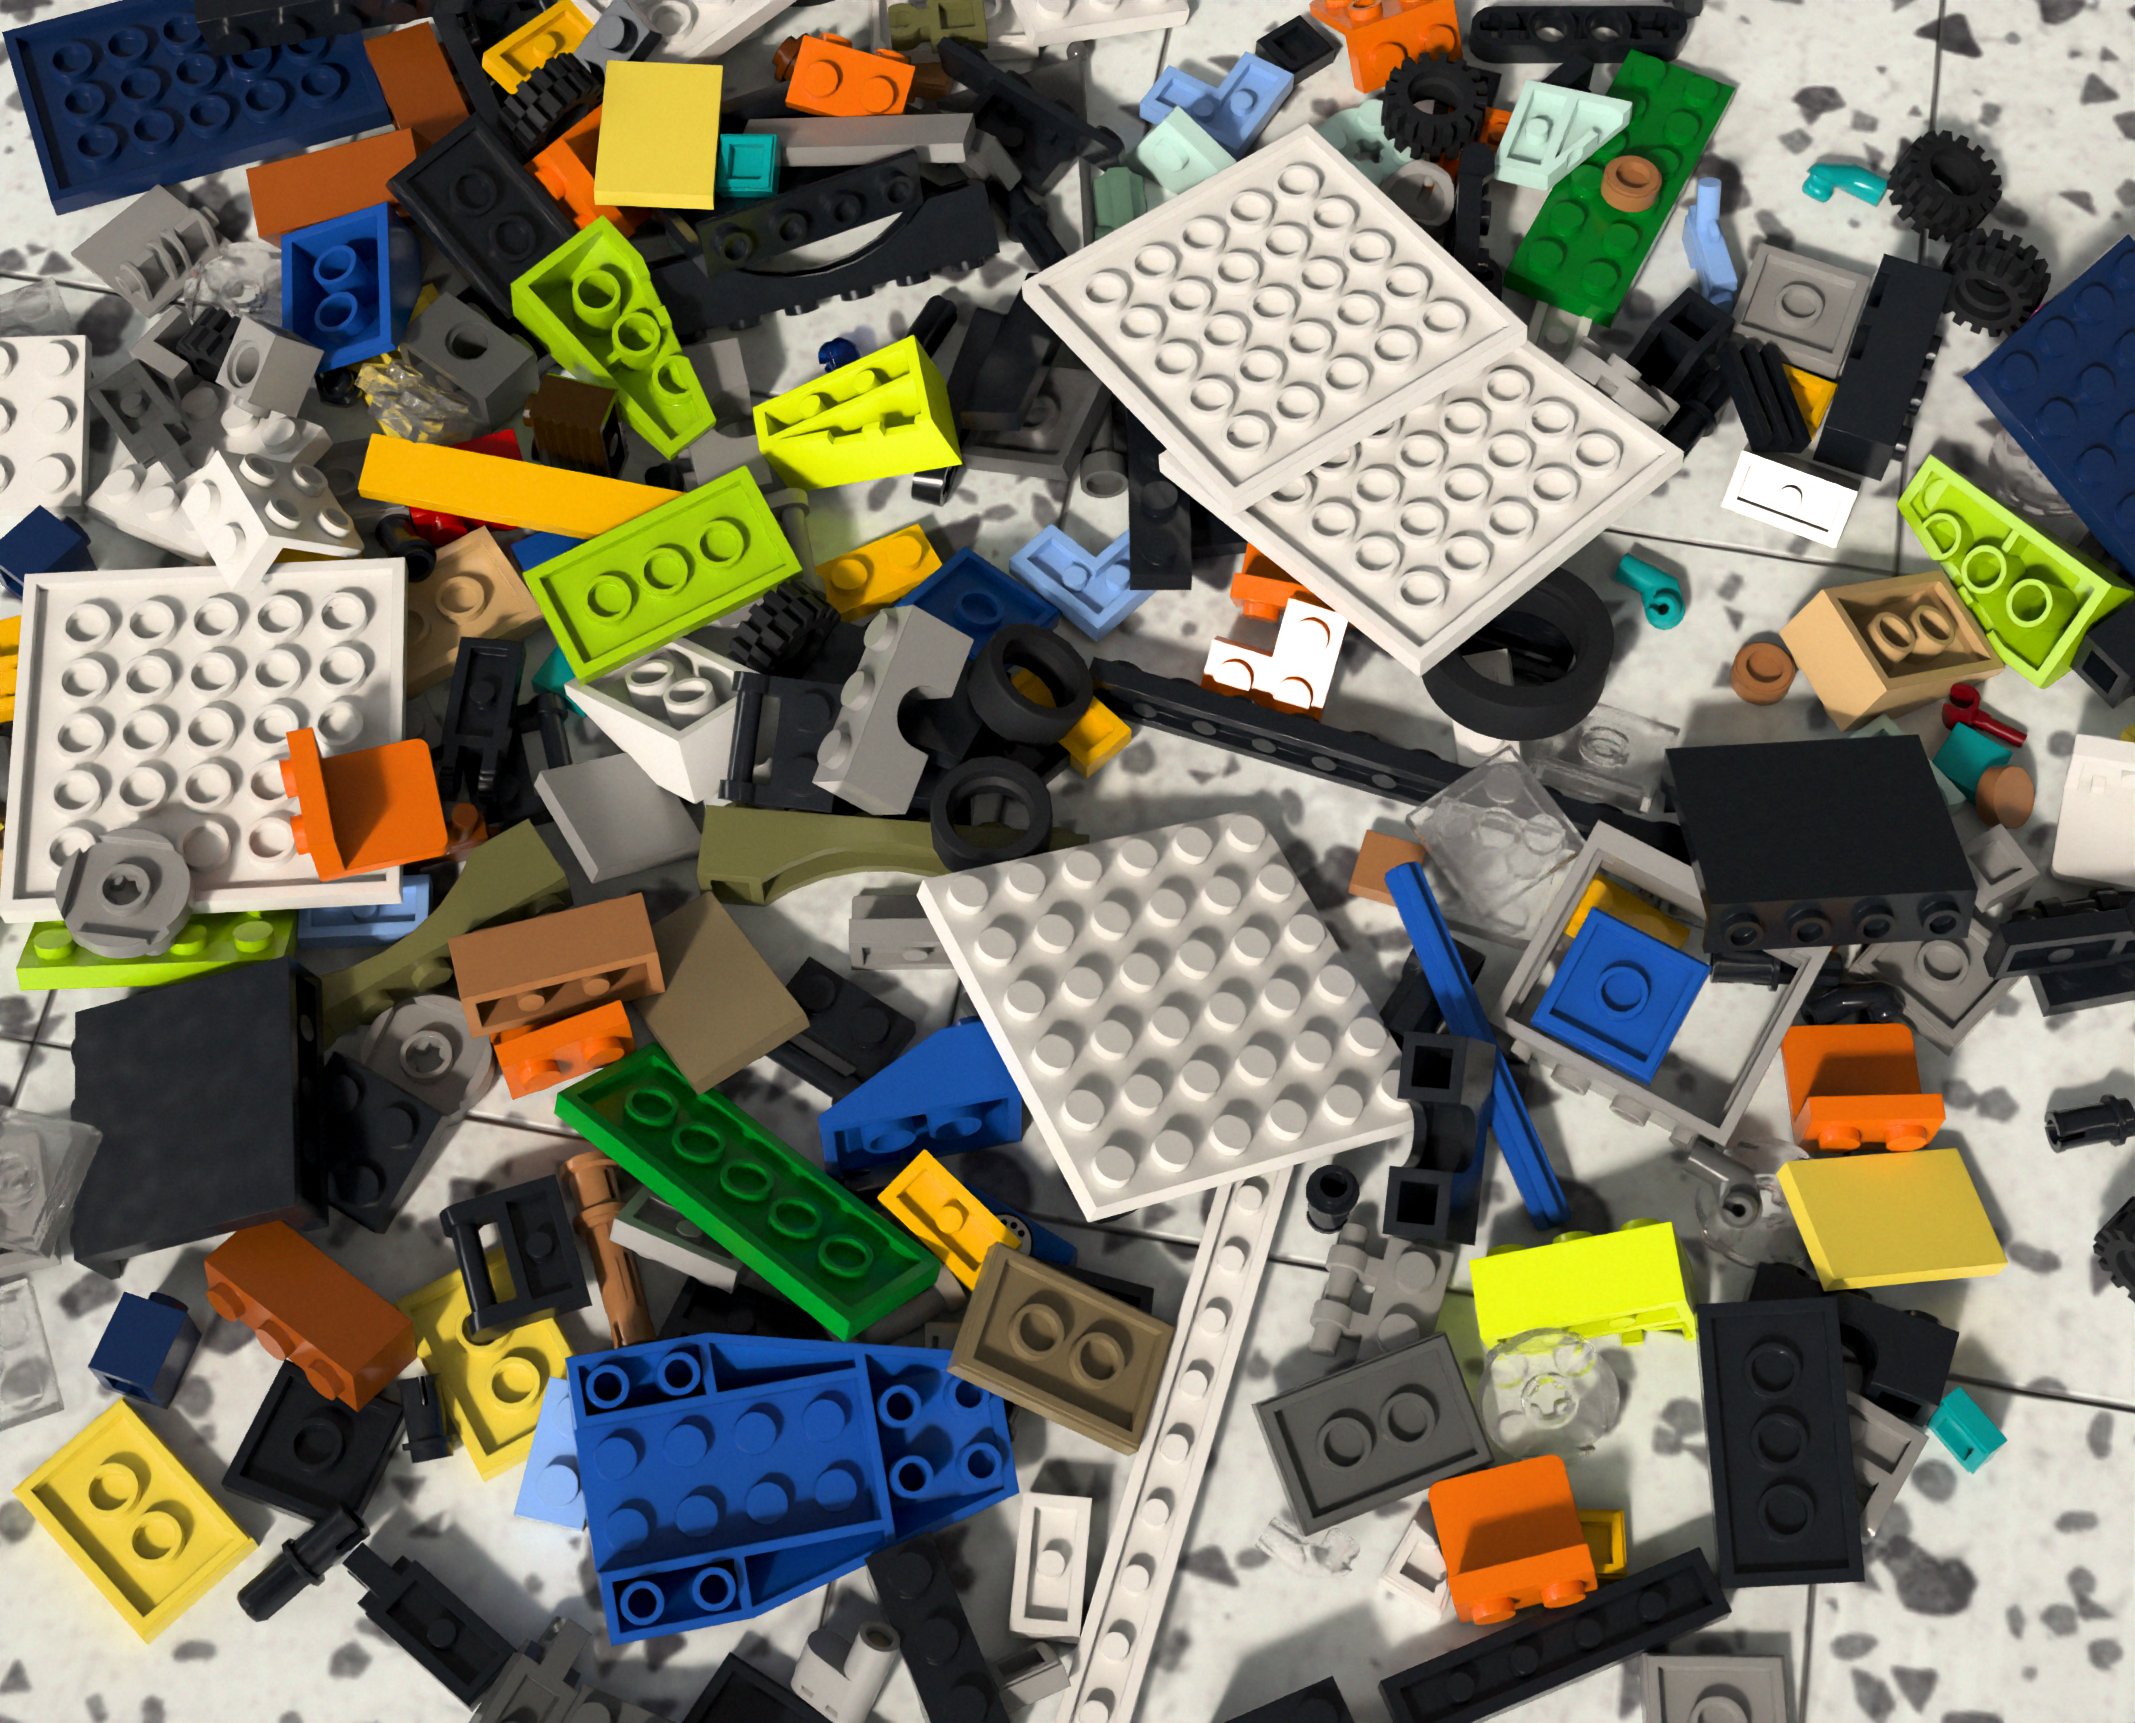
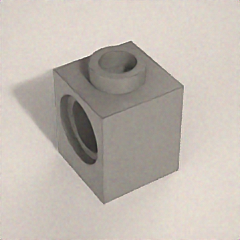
(268, 368)

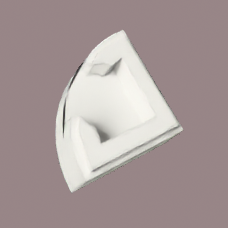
(1418, 1572)

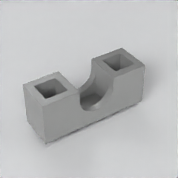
(726, 387)
(865, 752)

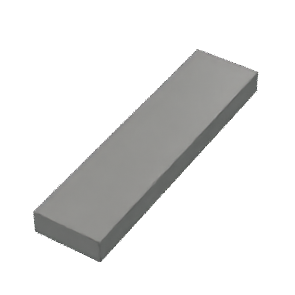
(869, 138)

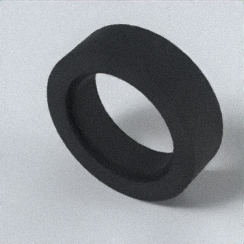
(1542, 710)

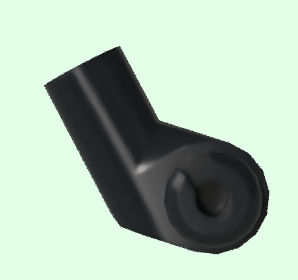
(337, 387)
(1851, 997)

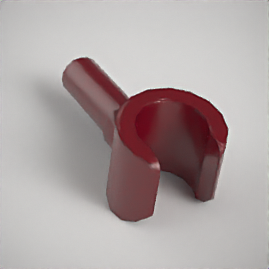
(1971, 716)

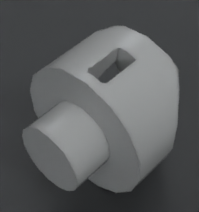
(1426, 207)

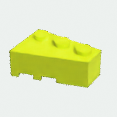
(861, 422)
(1588, 1285)

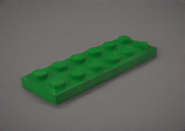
(1579, 246)
(749, 1191)

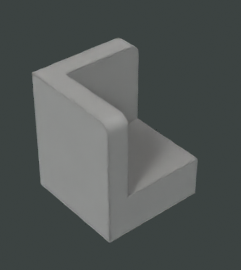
(161, 360)
(1999, 869)

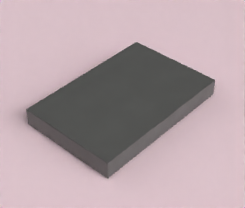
(1372, 1433)

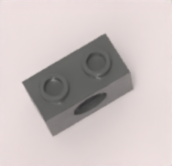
(502, 364)

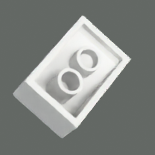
(676, 715)

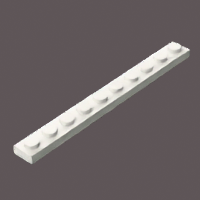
(1173, 1452)

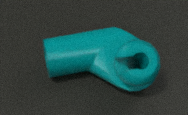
(1846, 177)
(1658, 591)

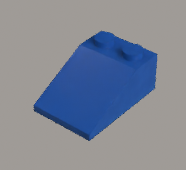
(351, 284)
(937, 1097)

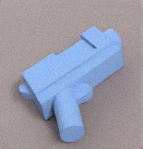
(1707, 246)

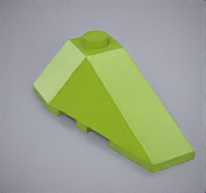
(608, 328)
(2013, 574)

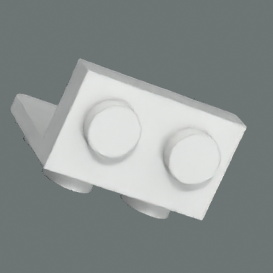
(258, 506)
(2097, 815)

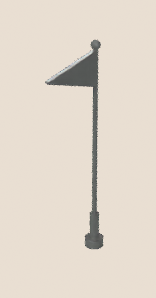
(1103, 471)

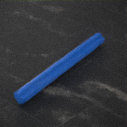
(1466, 1018)

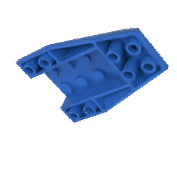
(768, 1468)

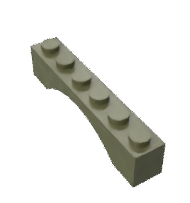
(764, 854)
(499, 885)

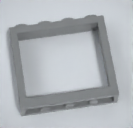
(1676, 884)

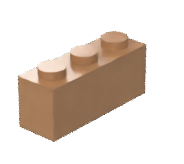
(556, 965)

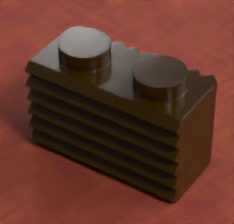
(577, 427)

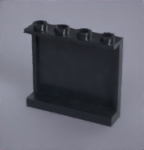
(809, 201)
(1819, 843)
(202, 1112)

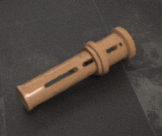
(616, 1270)

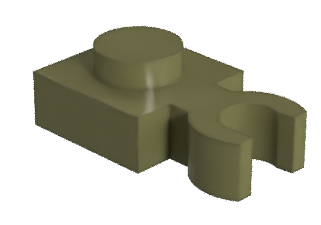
(955, 19)

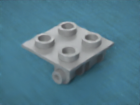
(152, 249)

